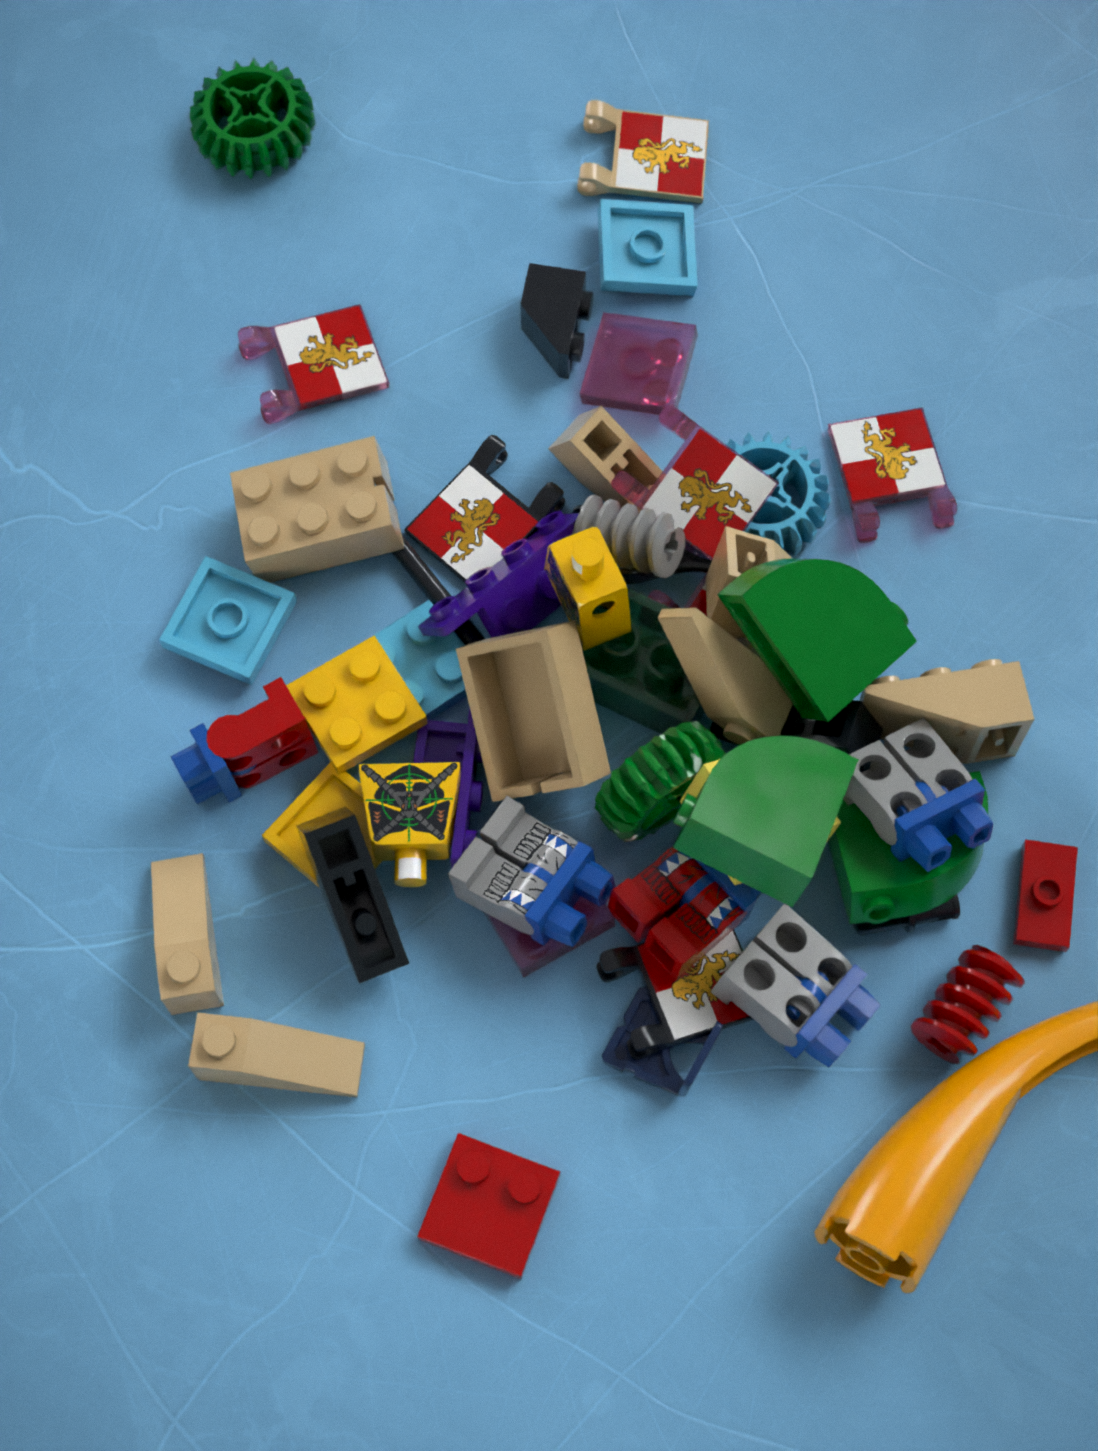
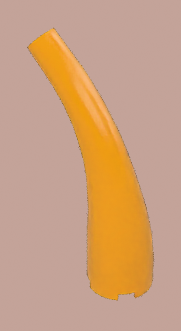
(919, 1172)

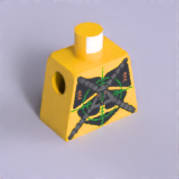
(589, 577)
(411, 814)

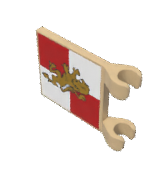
(651, 154)

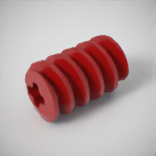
(964, 1002)

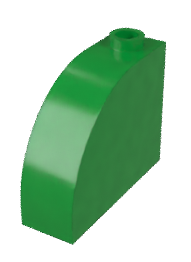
(818, 629)
(767, 813)
(881, 887)

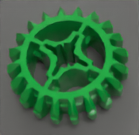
(251, 102)
(651, 782)

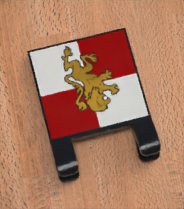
(479, 517)
(682, 1006)

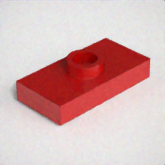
(1045, 895)

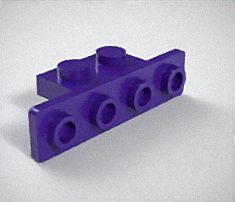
(512, 592)
(455, 743)

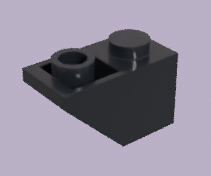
(552, 312)

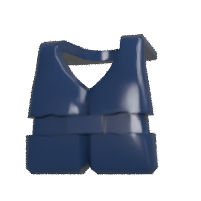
(657, 1068)

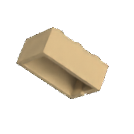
(316, 510)
(533, 711)

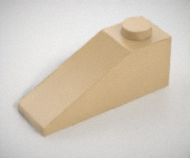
(599, 448)
(726, 677)
(184, 935)
(274, 1056)

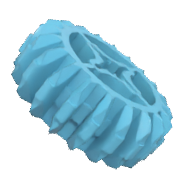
(782, 519)

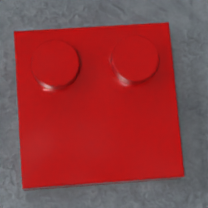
(489, 1205)

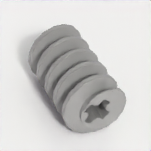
(635, 536)

